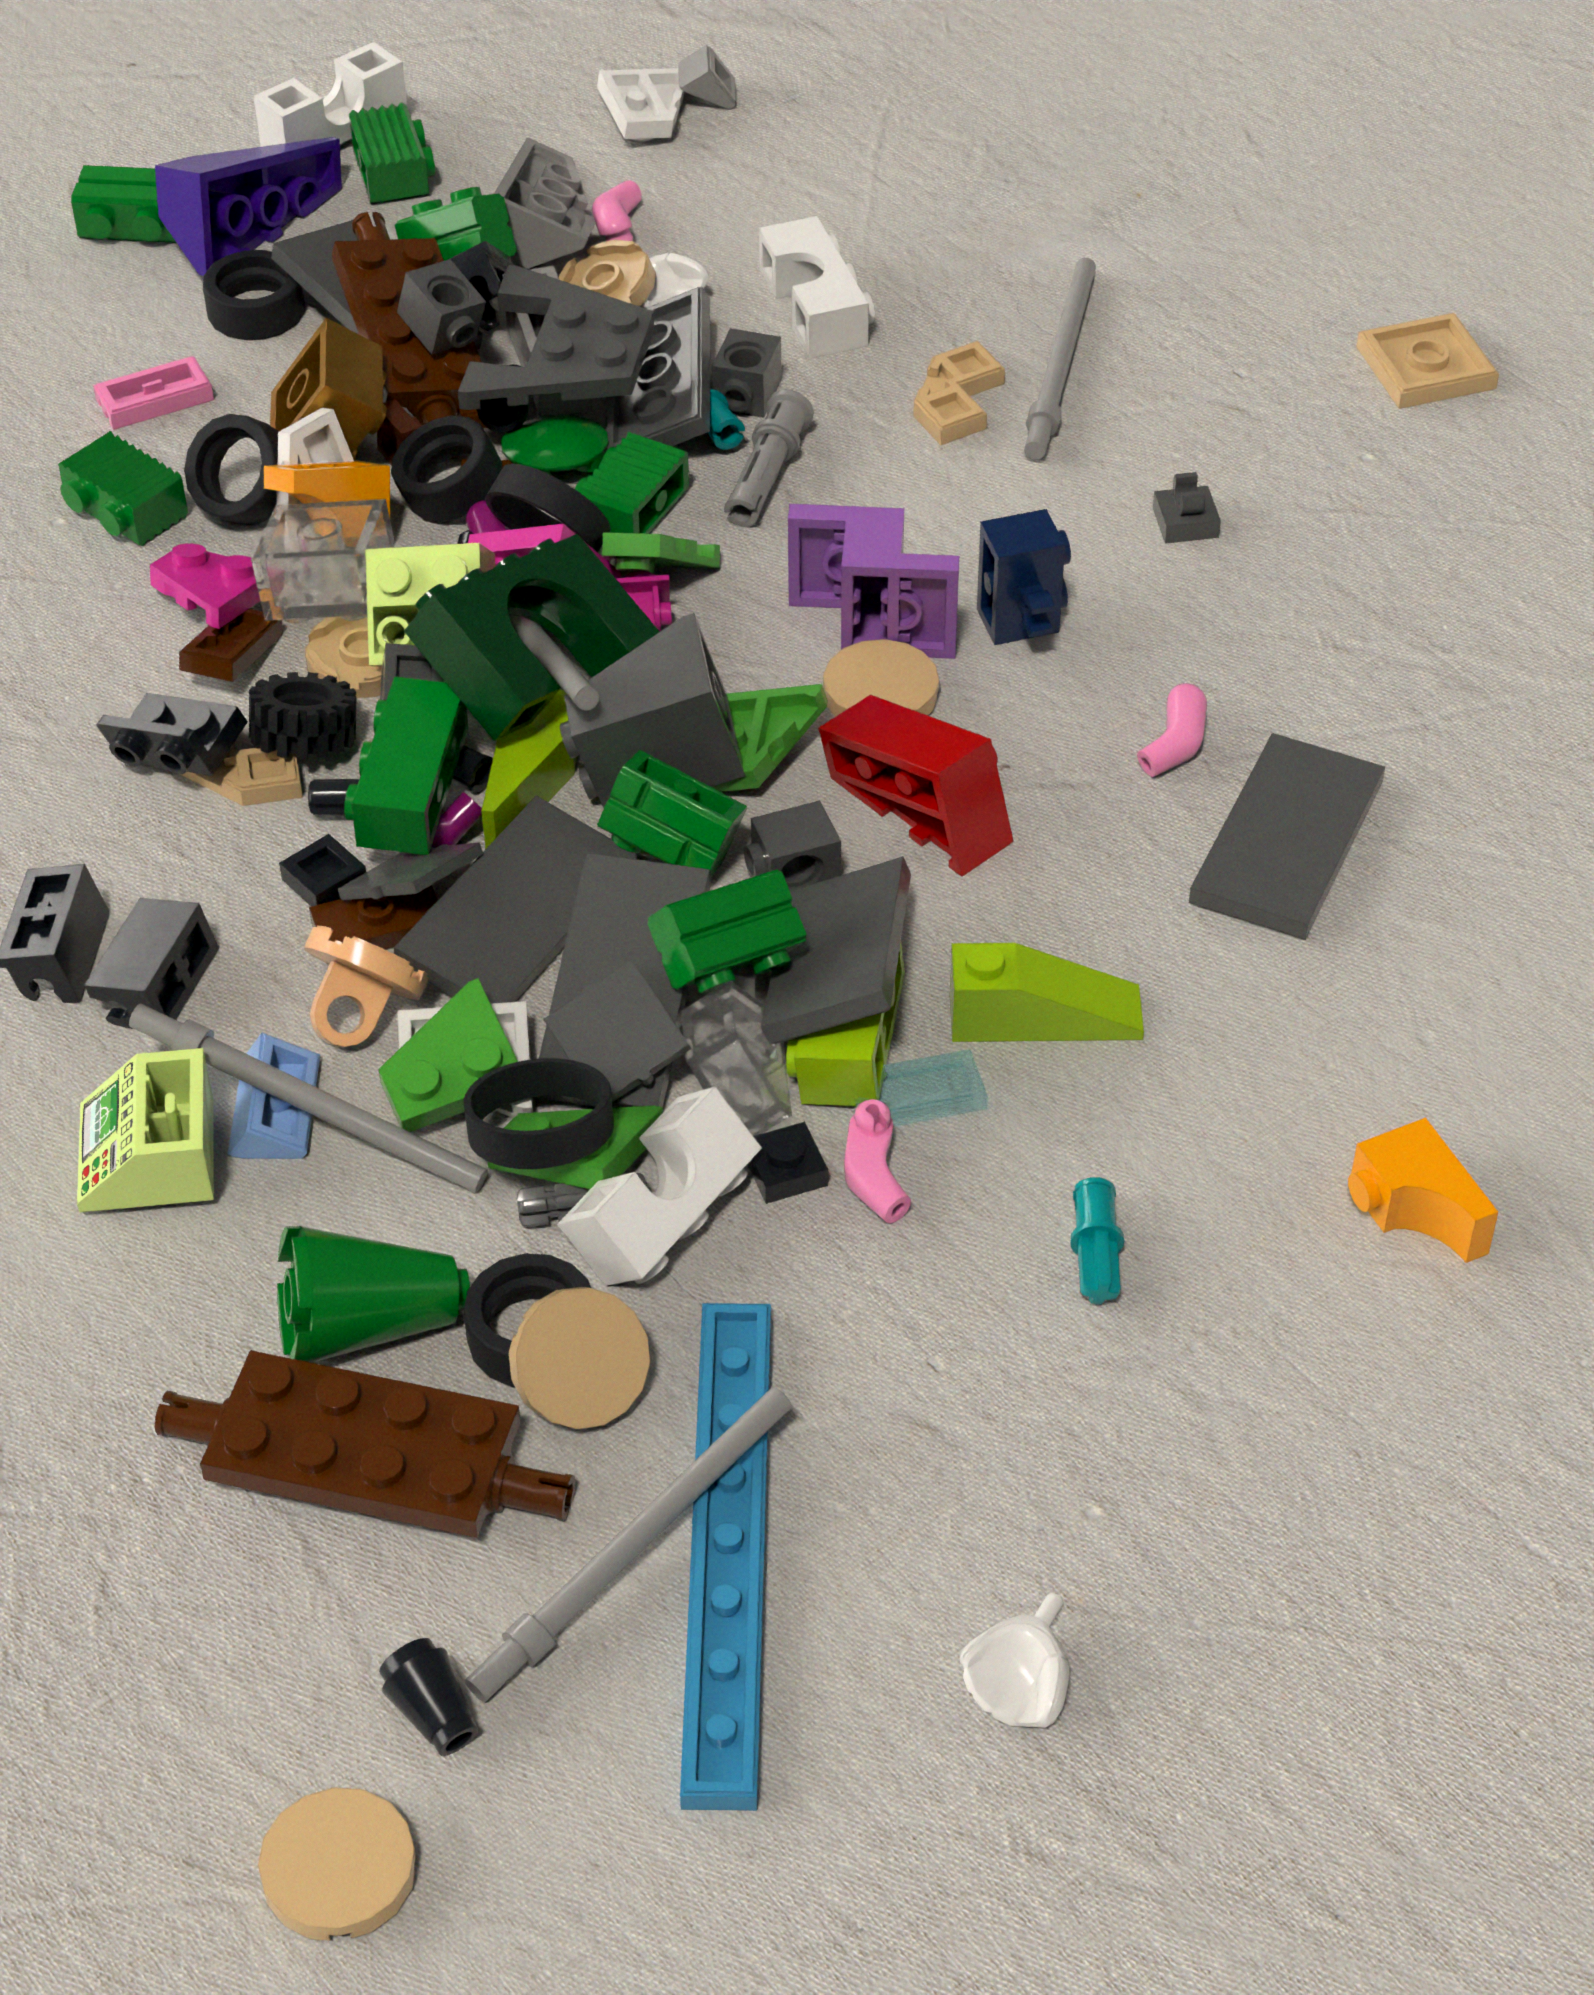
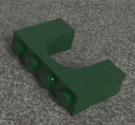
(483, 659)

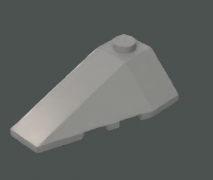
(544, 205)

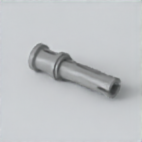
(774, 443)

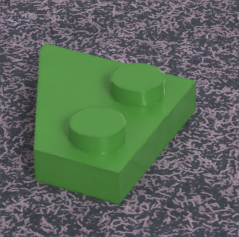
(646, 551)
(769, 727)
(444, 1058)
(606, 1162)

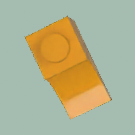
(330, 481)
(1420, 1185)

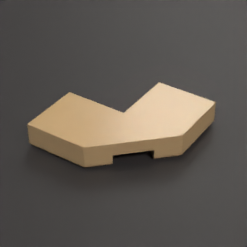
(945, 401)
(253, 777)

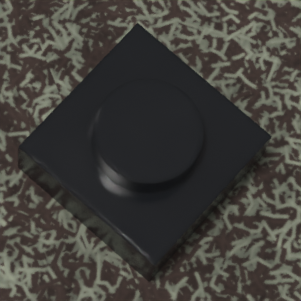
(320, 870)
(788, 1163)

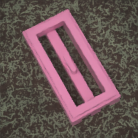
(153, 392)

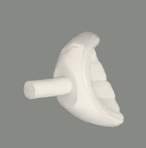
(675, 276)
(1019, 1668)

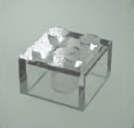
(316, 559)

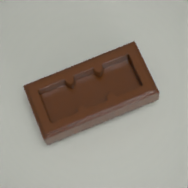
(232, 648)
(374, 920)

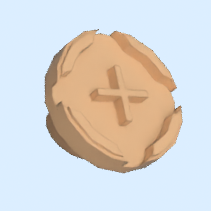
(365, 976)

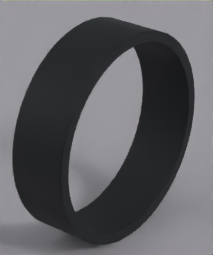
(523, 490)
(539, 1147)

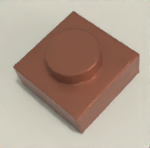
(394, 429)

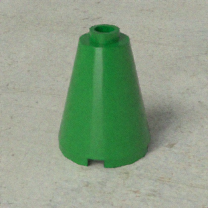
(360, 1293)

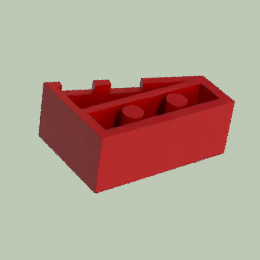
(924, 773)

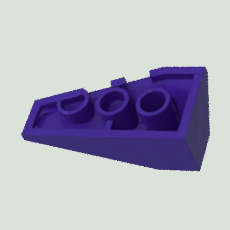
(244, 195)

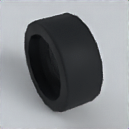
(251, 317)
(430, 447)
(204, 464)
(500, 1285)

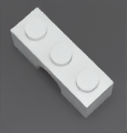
(298, 114)
(827, 303)
(698, 1157)

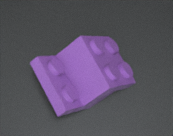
(859, 564)

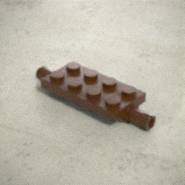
(372, 282)
(365, 1445)

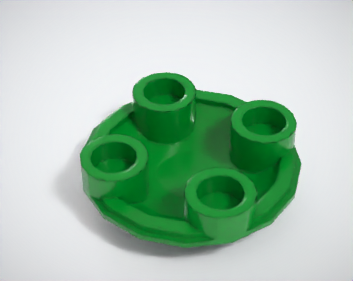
(556, 443)

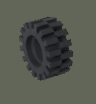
(302, 715)

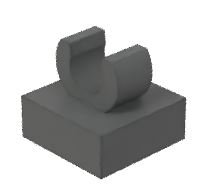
(1186, 511)

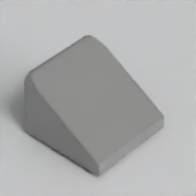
(707, 78)

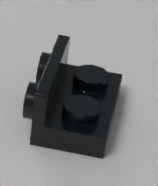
(174, 734)

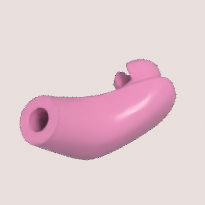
(612, 210)
(1183, 732)
(866, 1163)

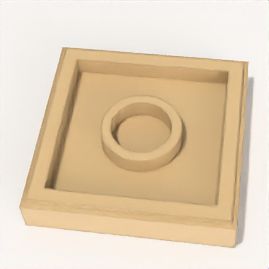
(1427, 360)

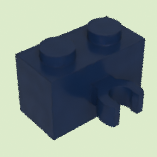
(1021, 576)

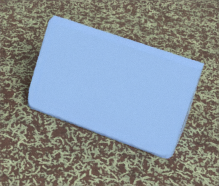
(265, 1124)

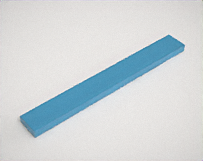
(727, 1571)

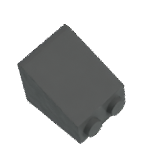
(659, 702)

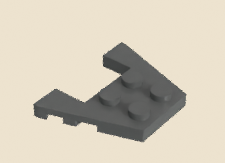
(583, 350)

